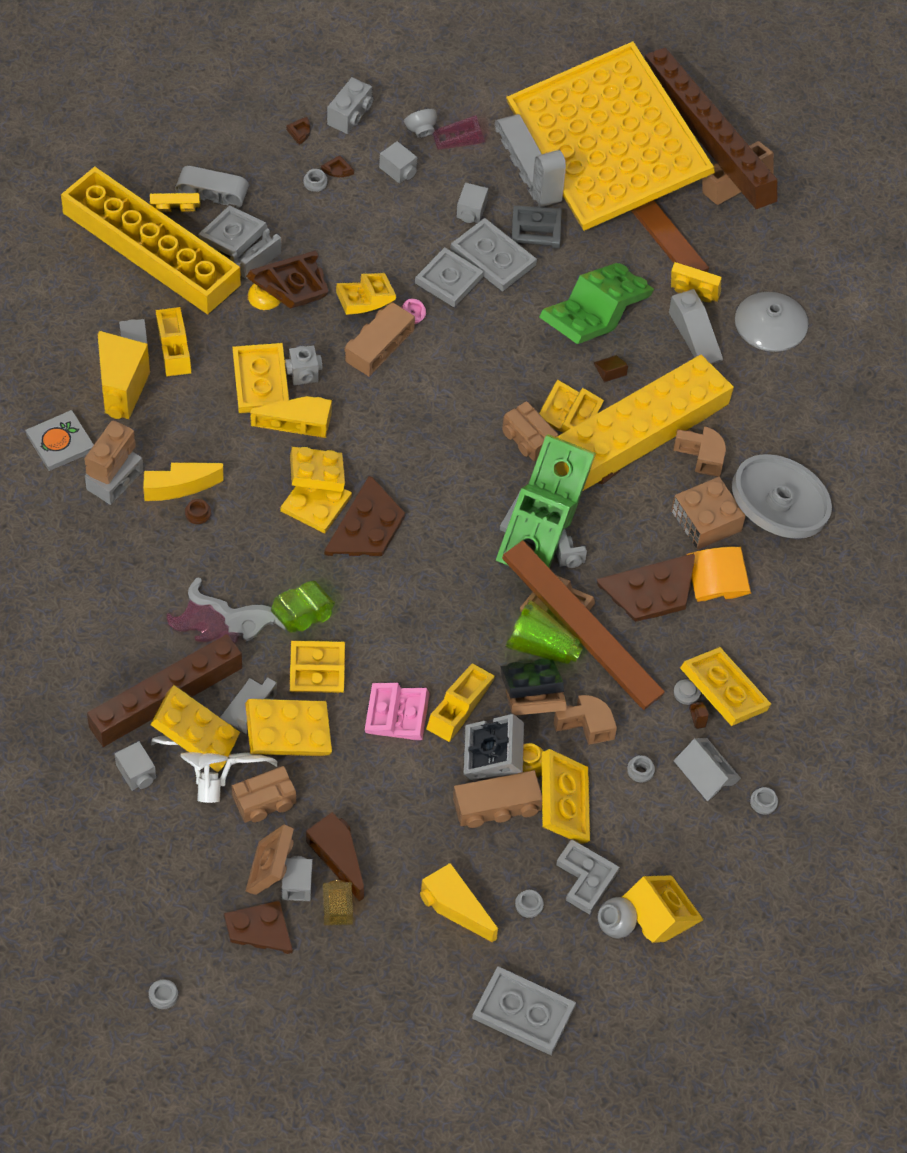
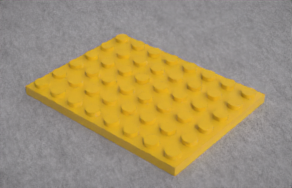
(615, 133)

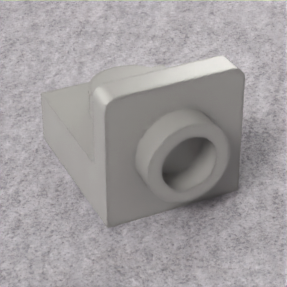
(567, 554)

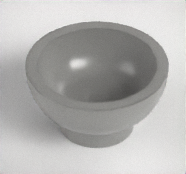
(422, 122)
(617, 917)

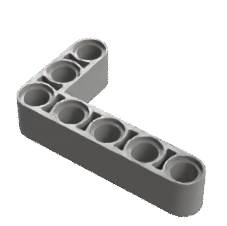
(540, 171)

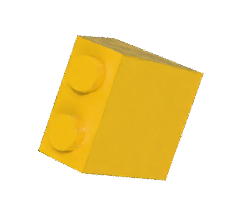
(123, 373)

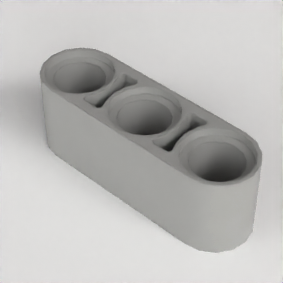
(213, 185)

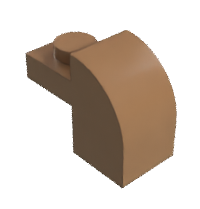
(707, 446)
(590, 714)

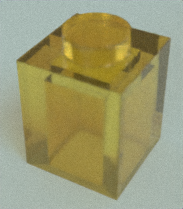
(337, 903)

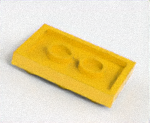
(259, 375)
(725, 686)
(194, 726)
(288, 727)
(565, 797)

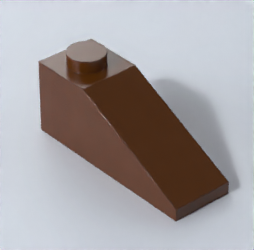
(334, 845)

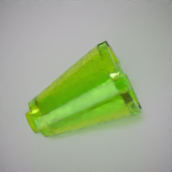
(543, 636)

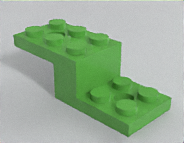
(597, 303)
(549, 499)

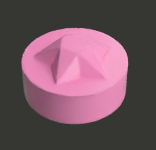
(416, 308)

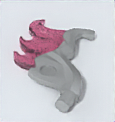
(217, 619)

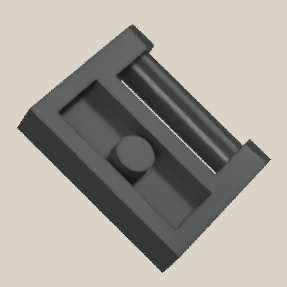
(536, 220)

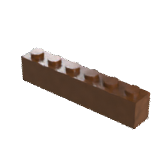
(143, 700)

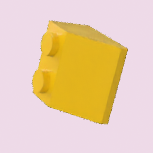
(662, 908)

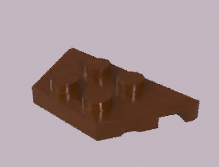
(292, 280)
(367, 524)
(652, 588)

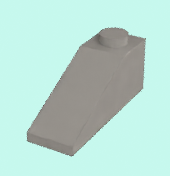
(694, 325)

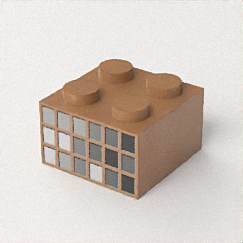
(708, 513)

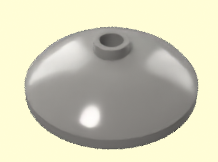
(771, 321)

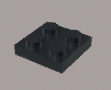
(532, 678)

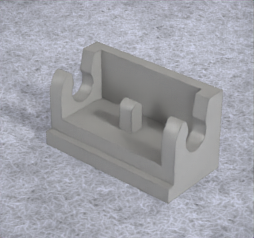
(258, 254)

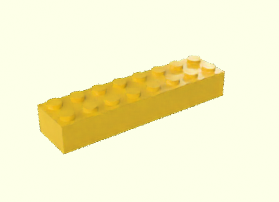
(151, 240)
(649, 417)

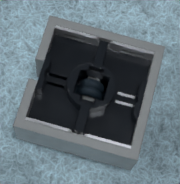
(494, 748)

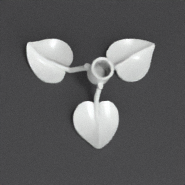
(208, 782)

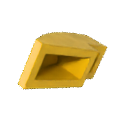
(173, 341)
(181, 480)
(459, 702)

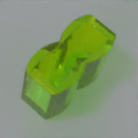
(303, 606)

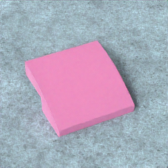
(385, 711)

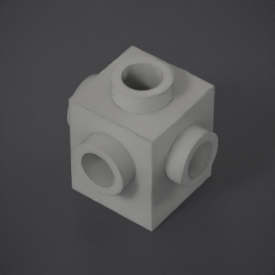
(303, 365)

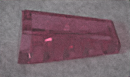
(468, 138)

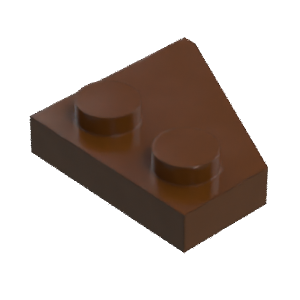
(259, 926)

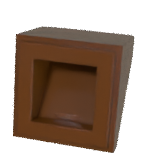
(611, 368)

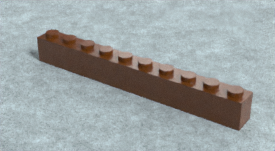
(714, 131)

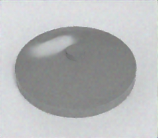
(781, 496)

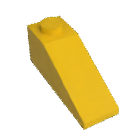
(299, 415)
(456, 902)

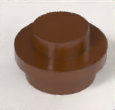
(197, 511)

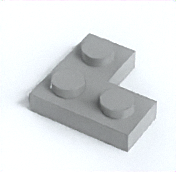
(593, 875)

